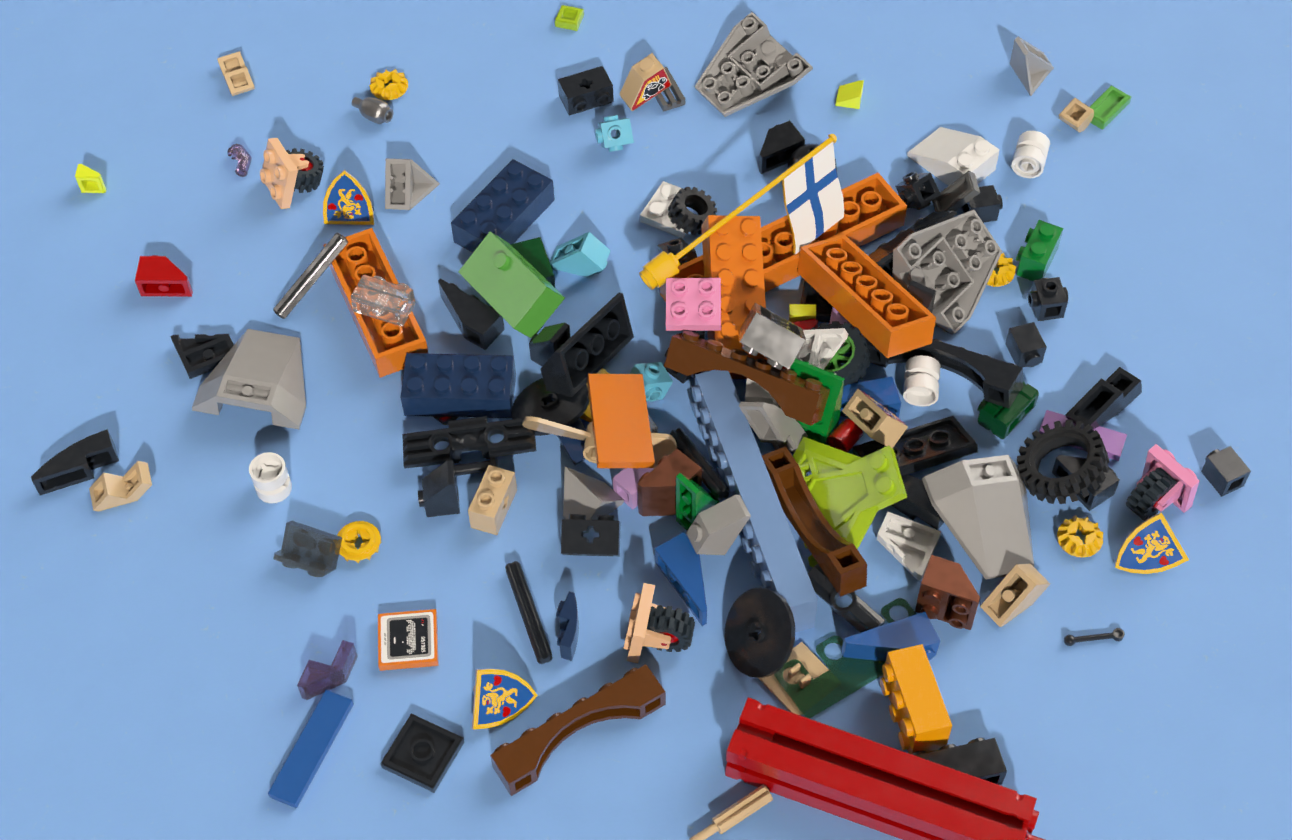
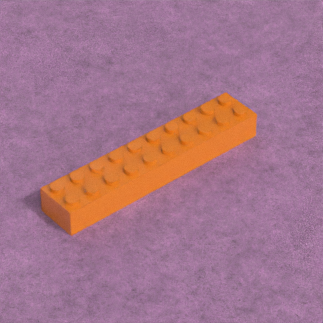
(869, 213)

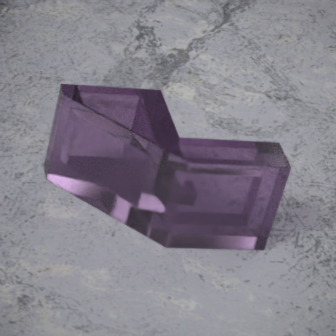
(321, 677)

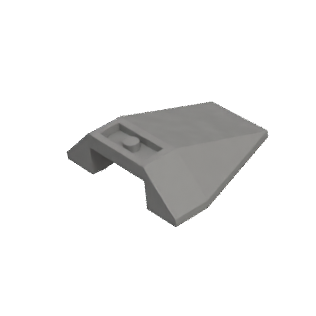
(749, 68)
(953, 261)
(258, 374)
(985, 511)

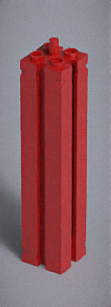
(871, 781)

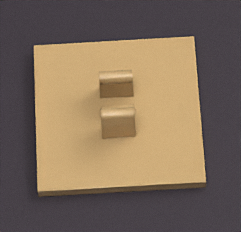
(793, 676)

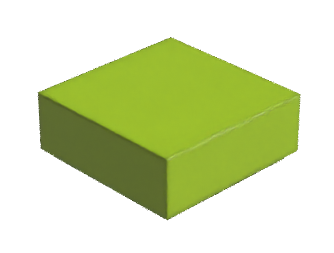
(569, 17)

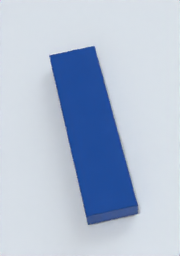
(310, 749)

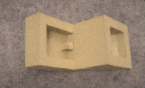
(117, 490)

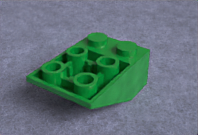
(830, 420)

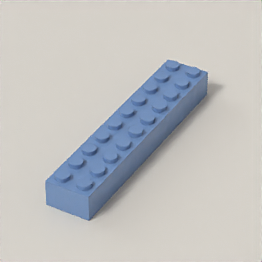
(744, 472)

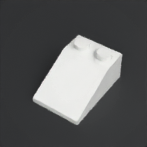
(953, 153)

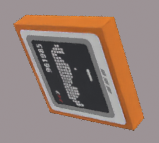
(407, 640)

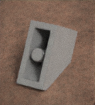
(718, 526)

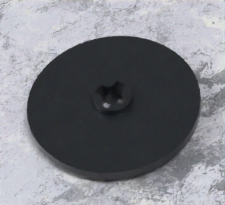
(554, 407)
(764, 652)

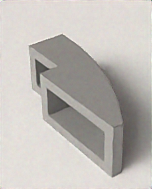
(773, 425)

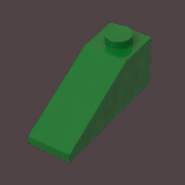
(691, 500)

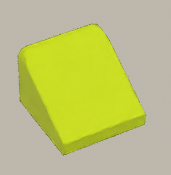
(850, 95)
(89, 180)
(801, 312)

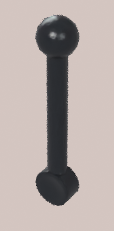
(1117, 635)

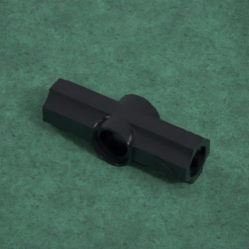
(857, 613)

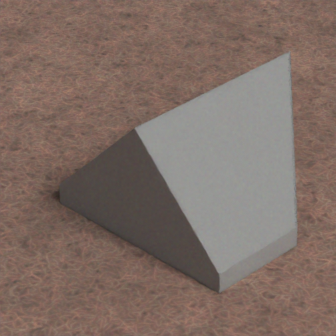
(1029, 64)
(406, 184)
(587, 496)

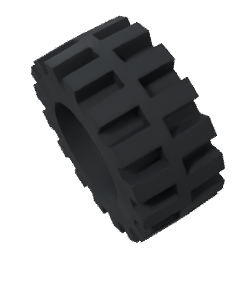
(697, 201)

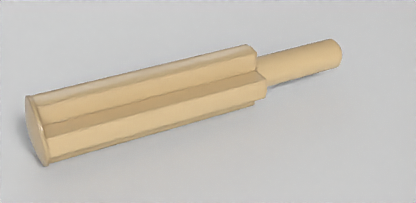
(736, 813)

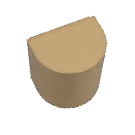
(1077, 115)

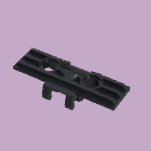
(467, 436)

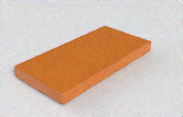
(620, 421)

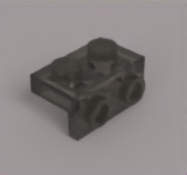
(309, 549)

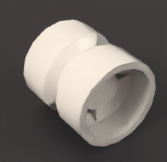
(1030, 154)
(921, 381)
(270, 477)

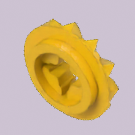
(393, 90)
(1005, 274)
(369, 535)
(1073, 544)

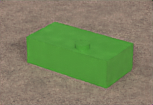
(511, 285)

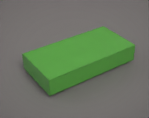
(1109, 106)

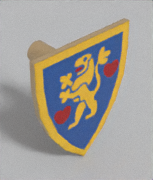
(347, 202)
(1150, 548)
(499, 697)

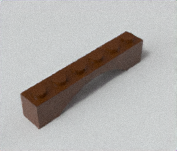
(796, 396)
(834, 554)
(629, 697)

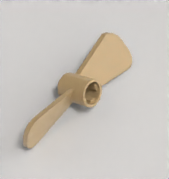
(662, 443)

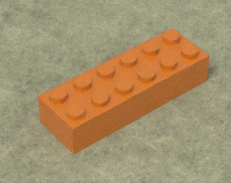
(737, 259)
(866, 295)
(383, 340)

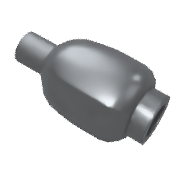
(373, 109)

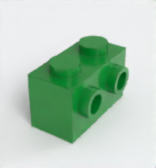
(1039, 251)

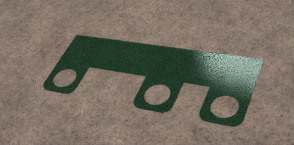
(842, 679)

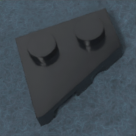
(202, 352)

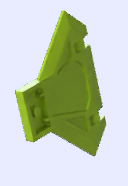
(849, 487)

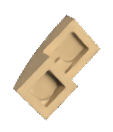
(235, 73)

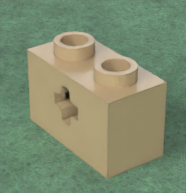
(492, 500)

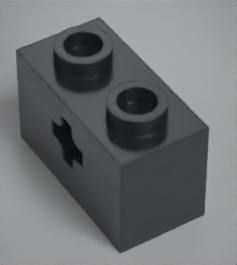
(585, 90)
(575, 544)

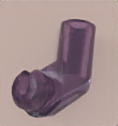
(243, 158)

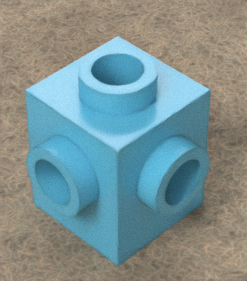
(623, 133)
(655, 379)

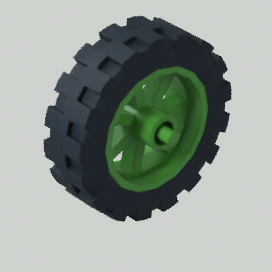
(858, 362)

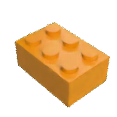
(915, 700)

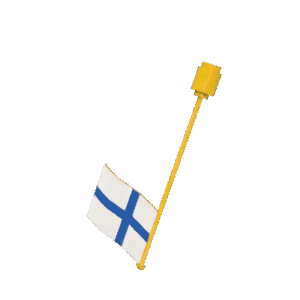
(810, 199)

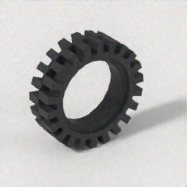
(1070, 485)

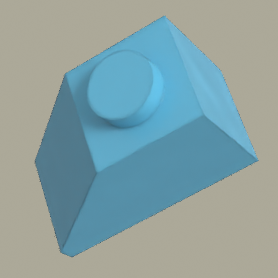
(581, 256)

